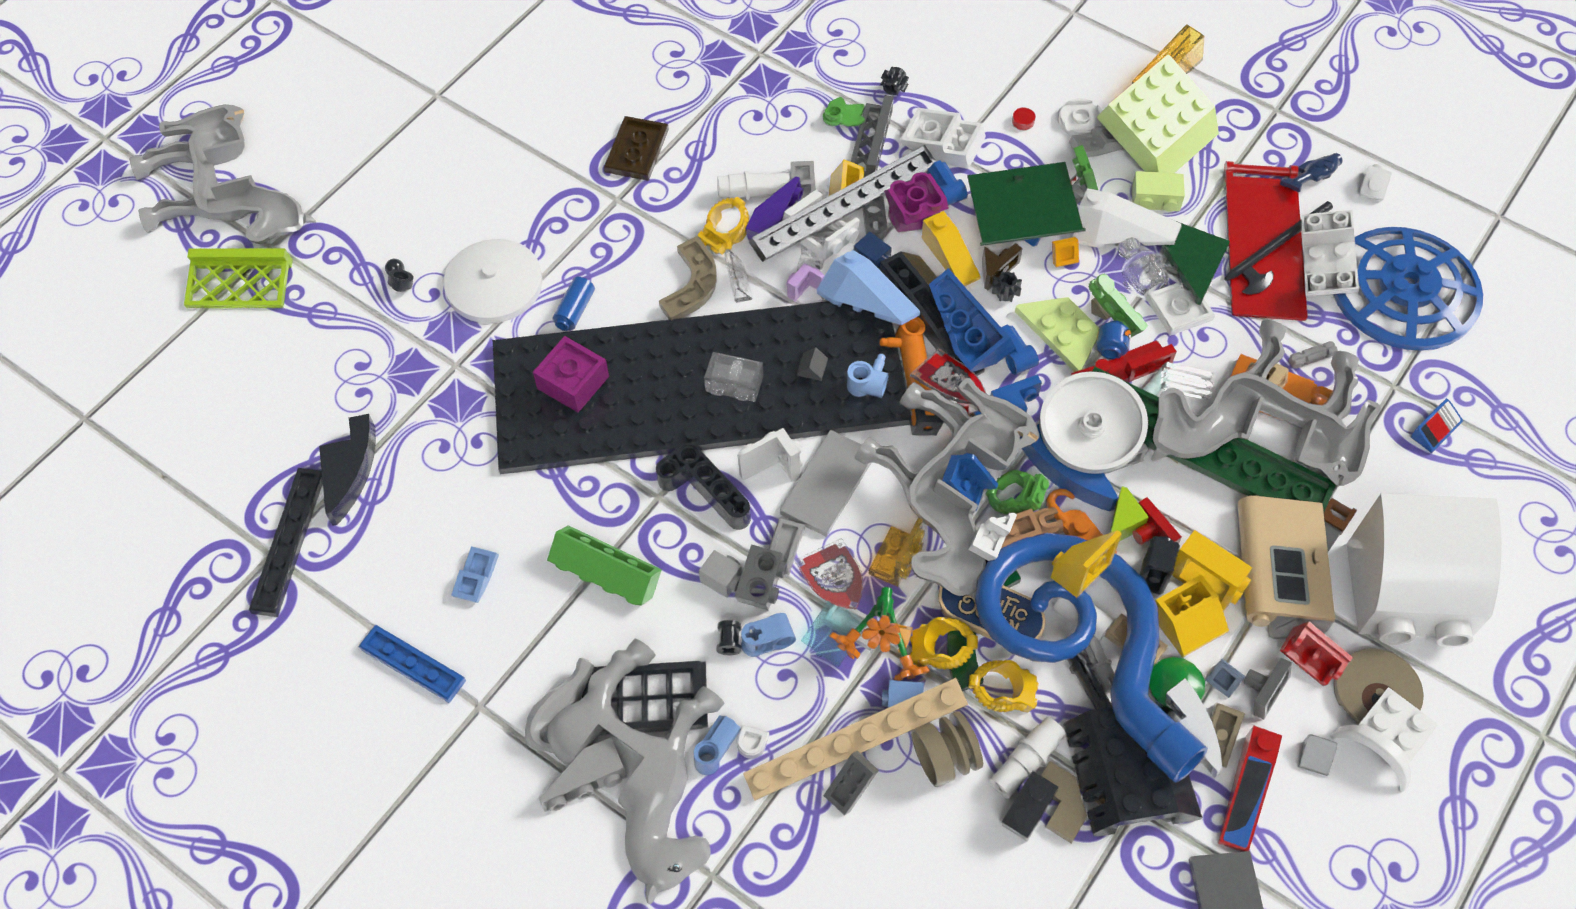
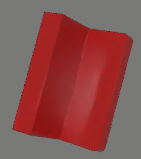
(1146, 359)

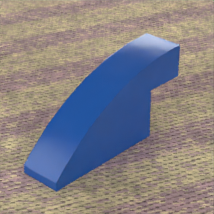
(1087, 487)

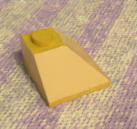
(1084, 562)

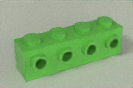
(604, 565)

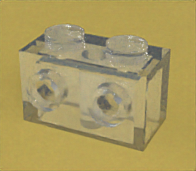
(733, 377)

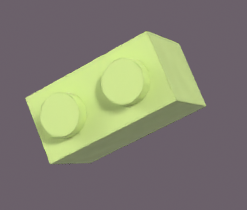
(1158, 190)

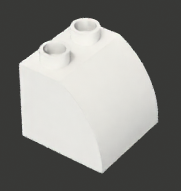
(1426, 567)

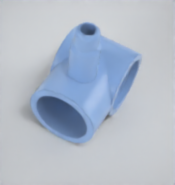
(873, 380)

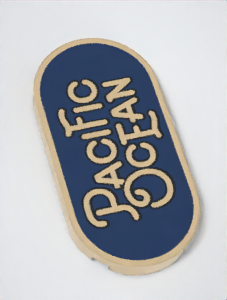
(1014, 605)

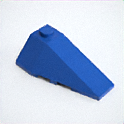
(972, 330)

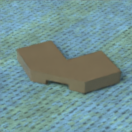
(1071, 811)

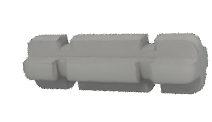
(1312, 354)

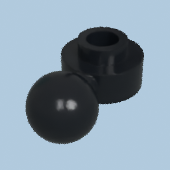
(397, 276)

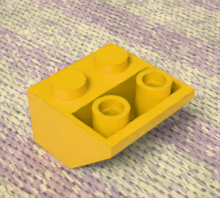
(1191, 616)

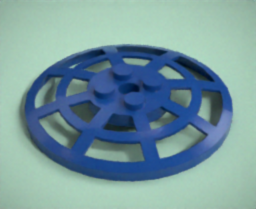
(1409, 295)

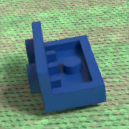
(968, 476)

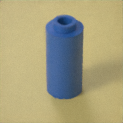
(573, 303)

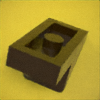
(994, 264)

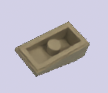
(1227, 726)

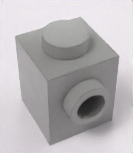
(721, 573)

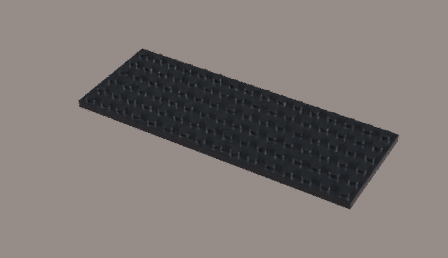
(660, 394)

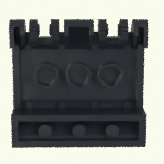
(1124, 776)

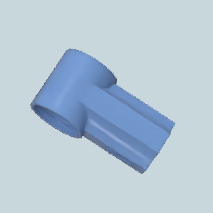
(716, 744)

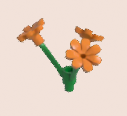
(881, 634)

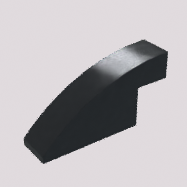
(347, 467)

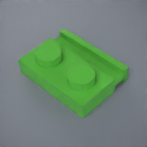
(1084, 169)

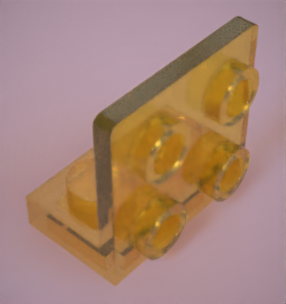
(896, 553)

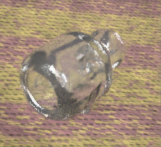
(1142, 269)

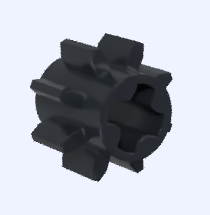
(894, 80)
(1006, 286)

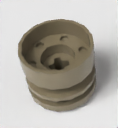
(950, 747)

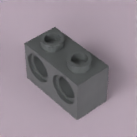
(754, 576)

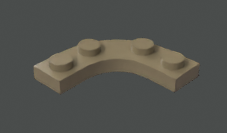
(700, 285)

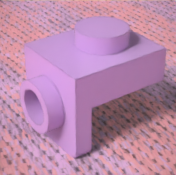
(802, 279)

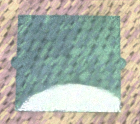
(829, 620)

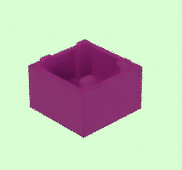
(571, 374)

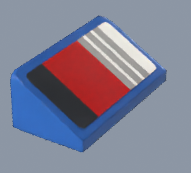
(1437, 426)

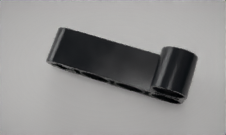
(708, 488)

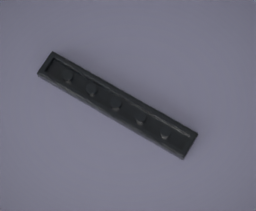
(287, 543)

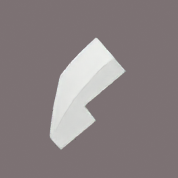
(991, 536)

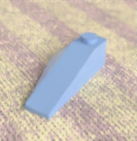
(861, 284)

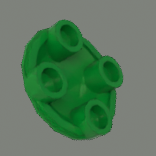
(1169, 673)

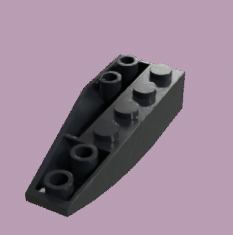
(913, 278)

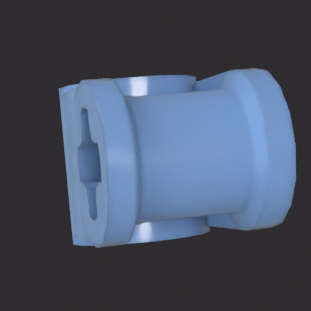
(769, 635)

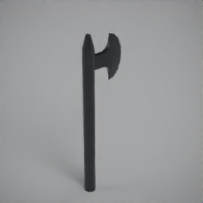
(1257, 281)

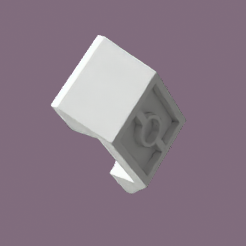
(1329, 253)

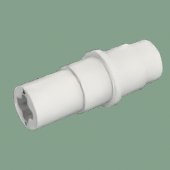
(750, 184)
(1027, 757)

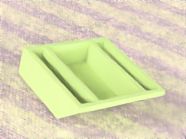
(1162, 118)

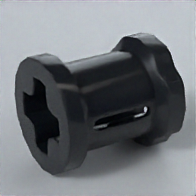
(729, 637)

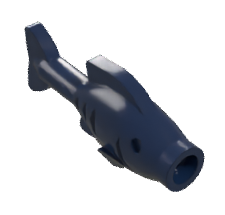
(1314, 170)

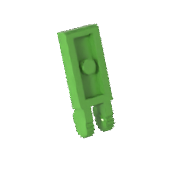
(1116, 304)

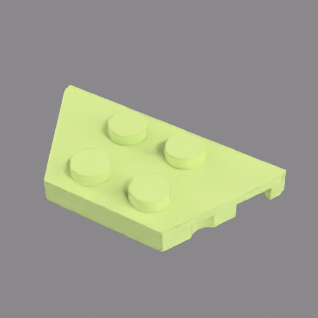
(1062, 328)

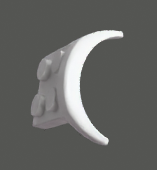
(1393, 731)

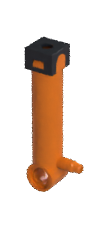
(913, 353)

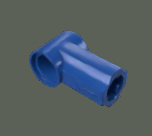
(953, 189)
(1023, 356)

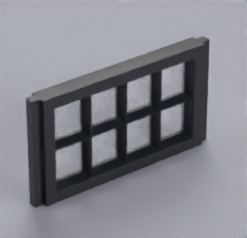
(651, 692)

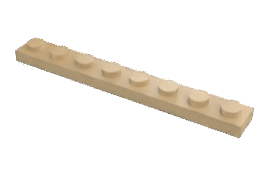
(855, 737)

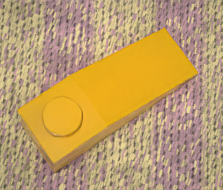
(949, 248)

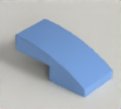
(476, 575)

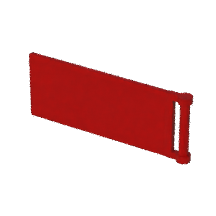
(1255, 216)

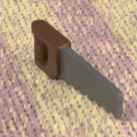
(1333, 525)

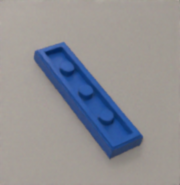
(412, 663)

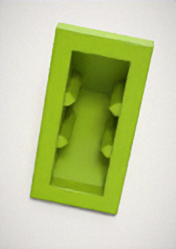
(1127, 514)

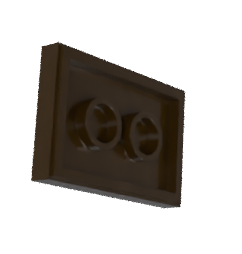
(636, 148)

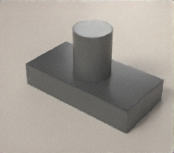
(1269, 687)
(850, 783)

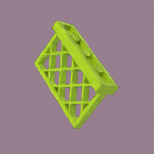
(242, 260)

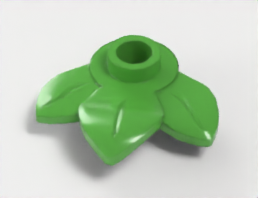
(841, 113)

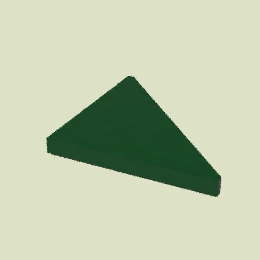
(1196, 258)

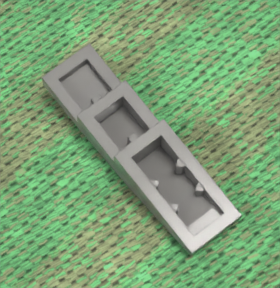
(1096, 143)

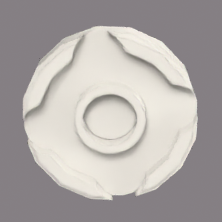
(1079, 116)

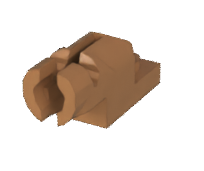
(1033, 524)

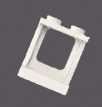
(844, 232)

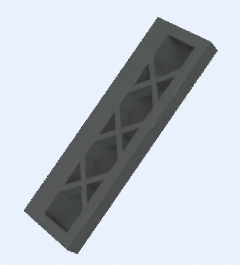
(876, 141)

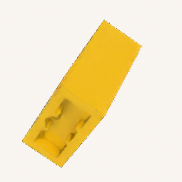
(1219, 567)

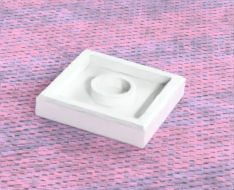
(1178, 309)

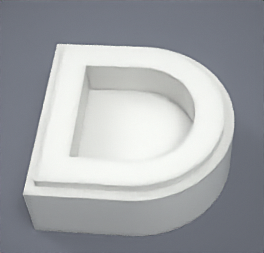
(752, 741)

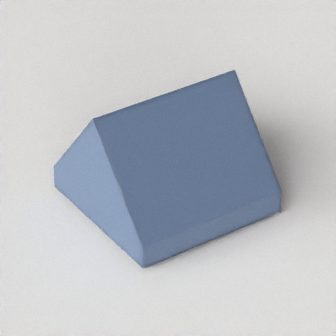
(1225, 678)

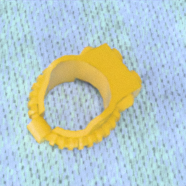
(722, 241)
(925, 637)
(1023, 685)

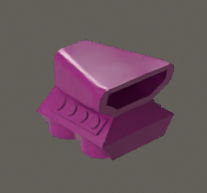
(914, 202)

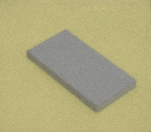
(826, 484)

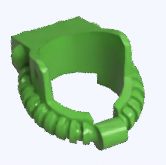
(1030, 498)

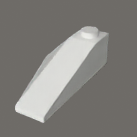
(1115, 219)

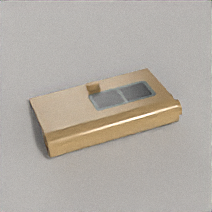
(1279, 545)

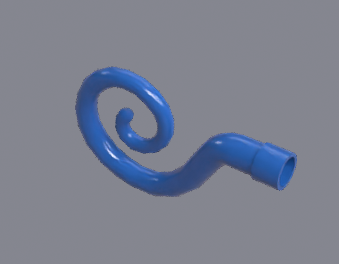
(1164, 740)

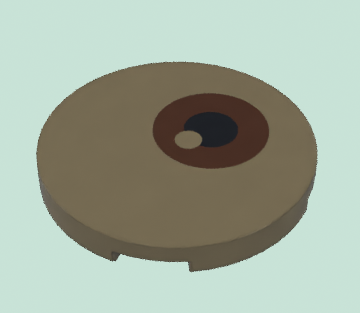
(1369, 677)

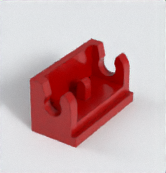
(1315, 653)

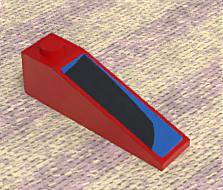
(1249, 788)

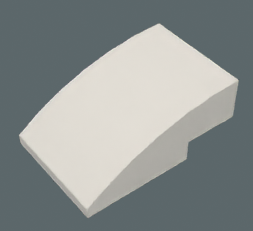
(944, 136)
(1194, 717)

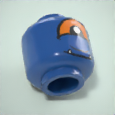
(1113, 339)

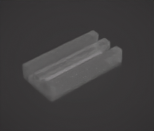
(1194, 378)

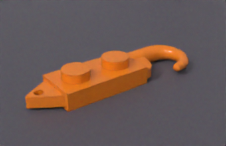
(1074, 521)

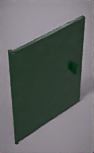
(1024, 203)

